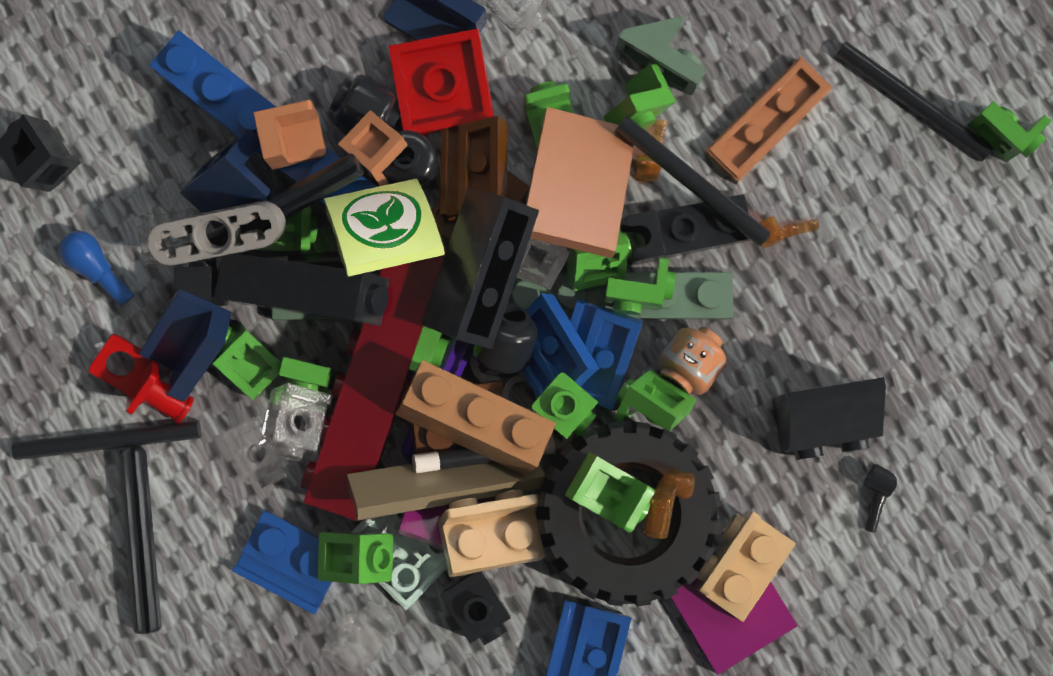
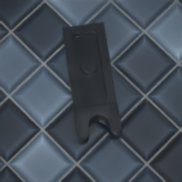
(681, 231)

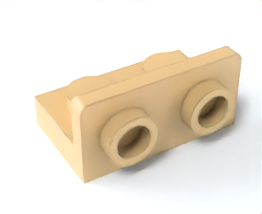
(490, 533)
(743, 564)

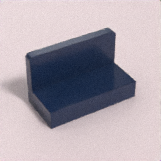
(435, 17)
(225, 179)
(187, 340)

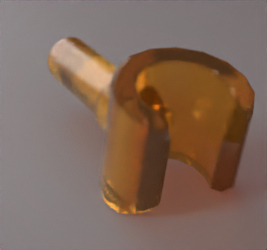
(645, 167)
(778, 233)

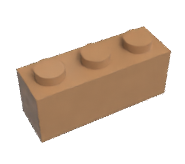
(475, 418)

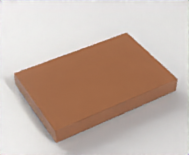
(579, 182)

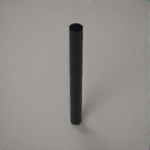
(914, 101)
(693, 181)
(106, 440)

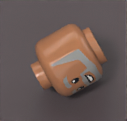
(692, 360)

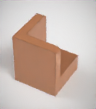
(290, 134)
(374, 146)

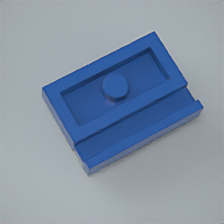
(611, 343)
(556, 347)
(284, 562)
(588, 641)

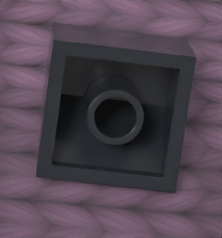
(830, 416)

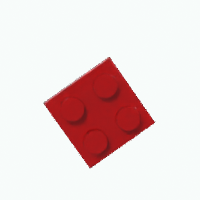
(441, 82)

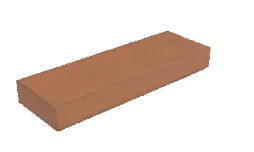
(768, 120)

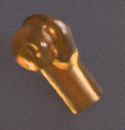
(662, 502)

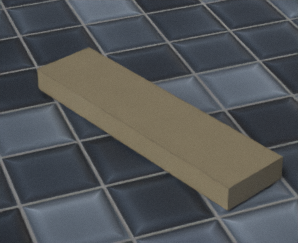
(401, 490)

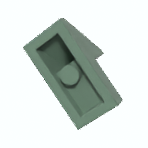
(651, 45)

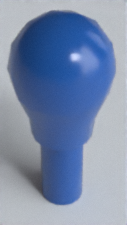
(85, 256)

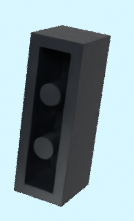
(480, 267)

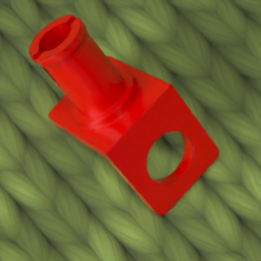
(141, 383)

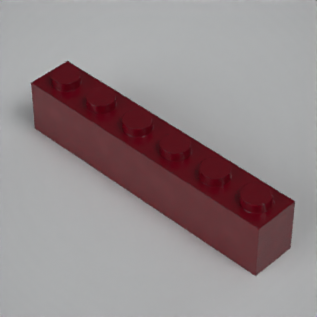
(371, 388)

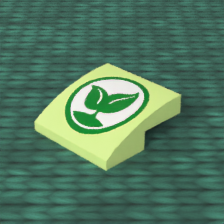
(383, 227)

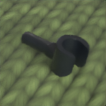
(884, 484)

